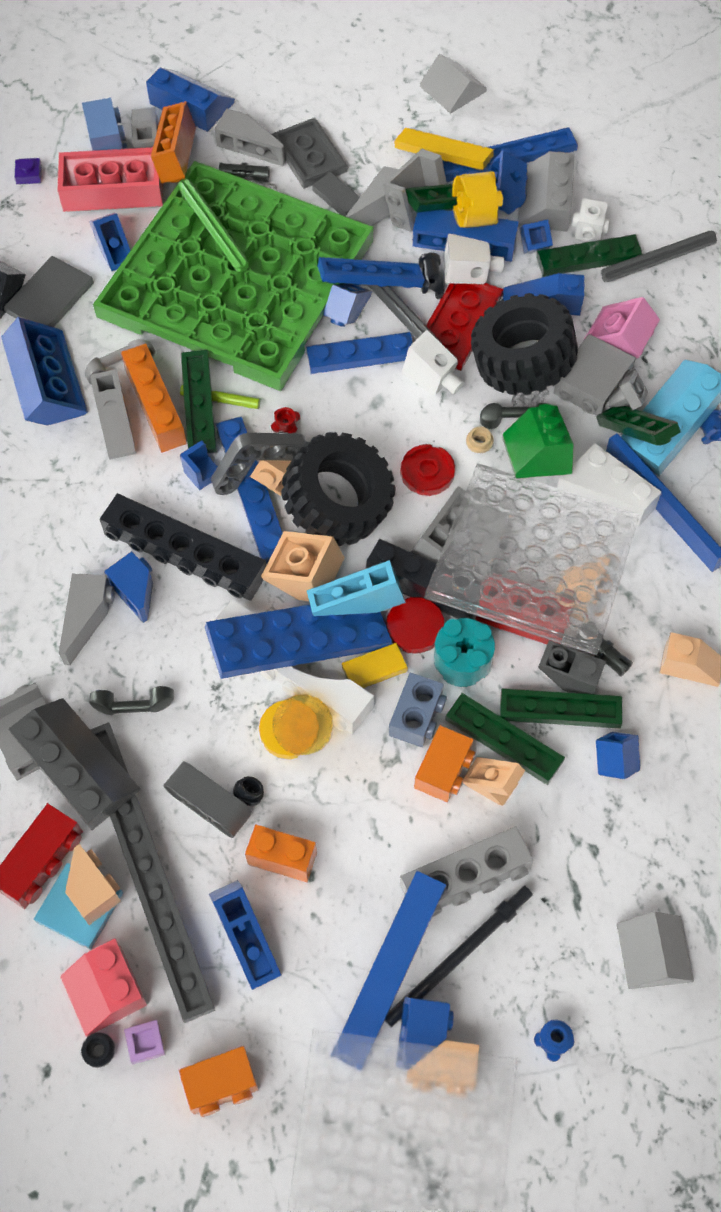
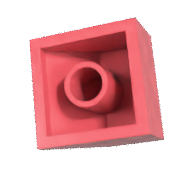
(102, 987)

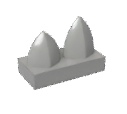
(629, 392)

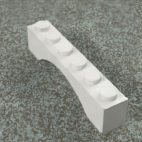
(345, 698)

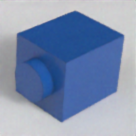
(536, 236)

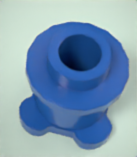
(712, 427)
(553, 1049)

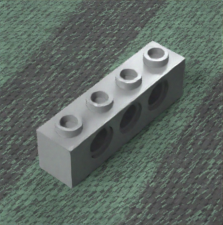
(506, 845)

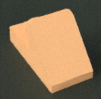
(493, 778)

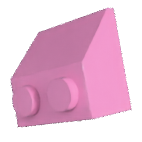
(626, 325)

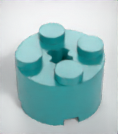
(469, 637)

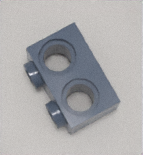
(411, 708)

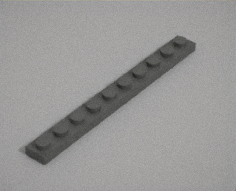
(158, 900)

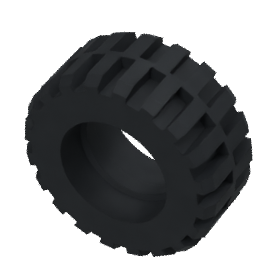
(520, 321)
(356, 464)

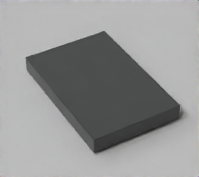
(310, 152)
(49, 293)

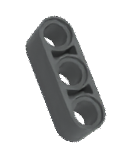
(208, 799)

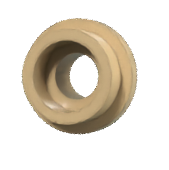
(482, 434)

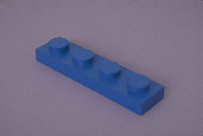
(370, 272)
(358, 353)

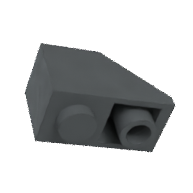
(571, 668)

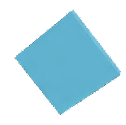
(62, 916)

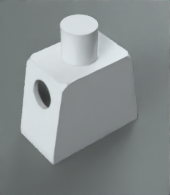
(469, 260)
(431, 365)

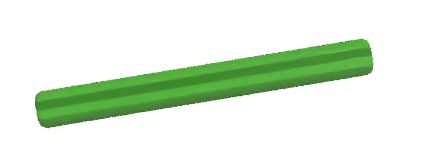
(214, 226)

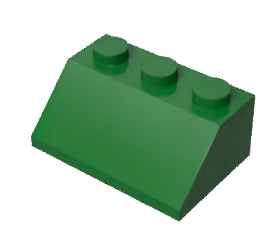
(539, 443)

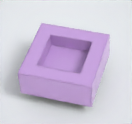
(144, 1042)

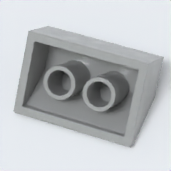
(549, 191)

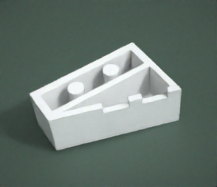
(609, 481)

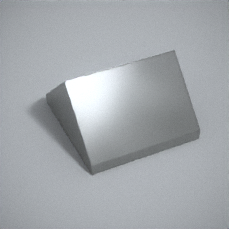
(451, 84)
(654, 950)

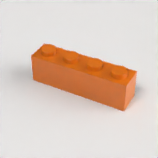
(173, 143)
(153, 398)

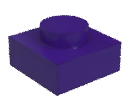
(28, 171)

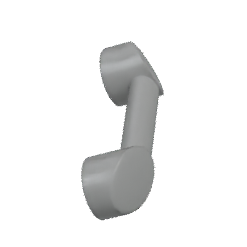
(98, 365)

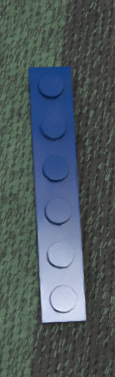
(253, 496)

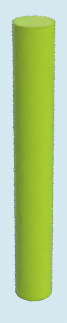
(232, 399)

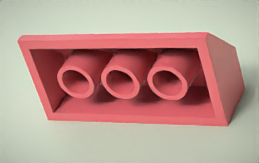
(108, 180)

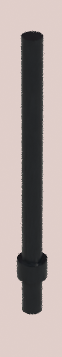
(503, 913)

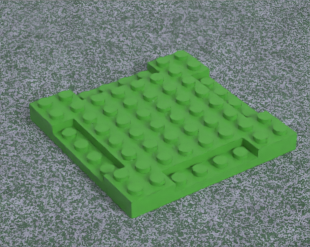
(192, 295)

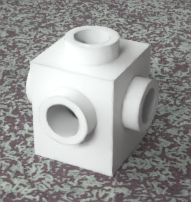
(590, 225)

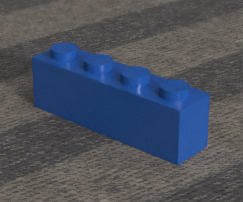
(433, 227)

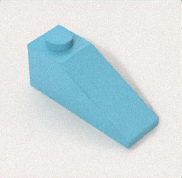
(358, 593)

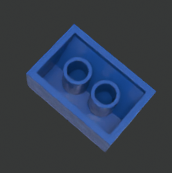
(204, 103)

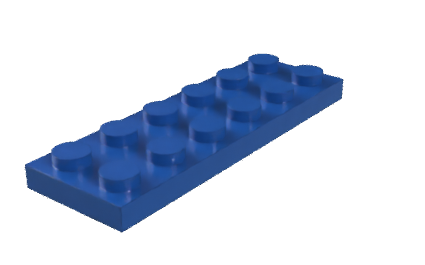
(290, 639)

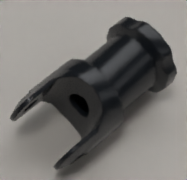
(433, 277)

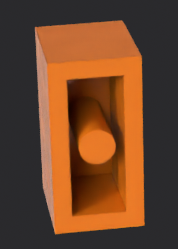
(444, 763)
(281, 853)
(218, 1081)

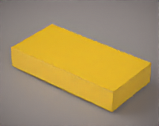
(375, 666)

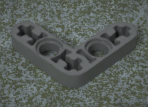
(247, 449)

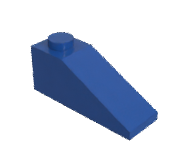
(562, 287)
(245, 934)

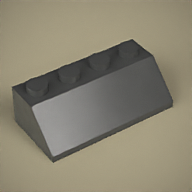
(74, 761)

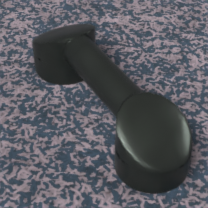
(493, 413)
(104, 702)

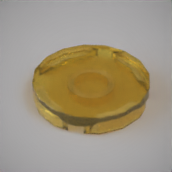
(303, 725)

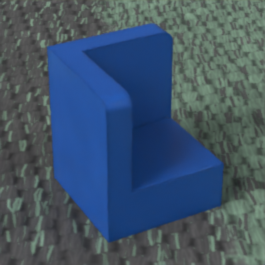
(198, 465)
(618, 755)

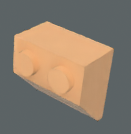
(303, 563)

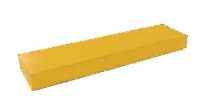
(449, 149)

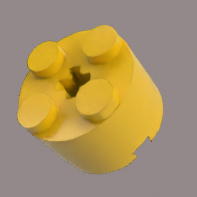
(476, 199)

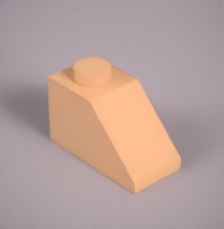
(691, 660)

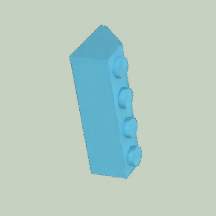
(686, 399)

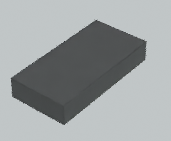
(335, 193)

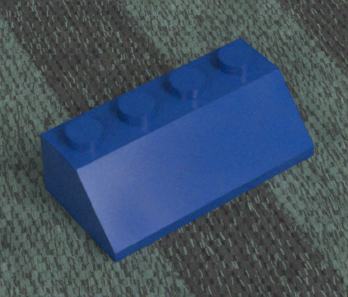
(43, 372)

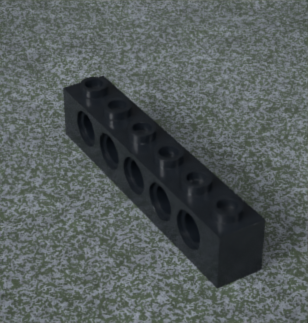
(126, 512)

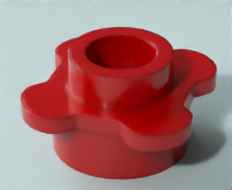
(285, 414)

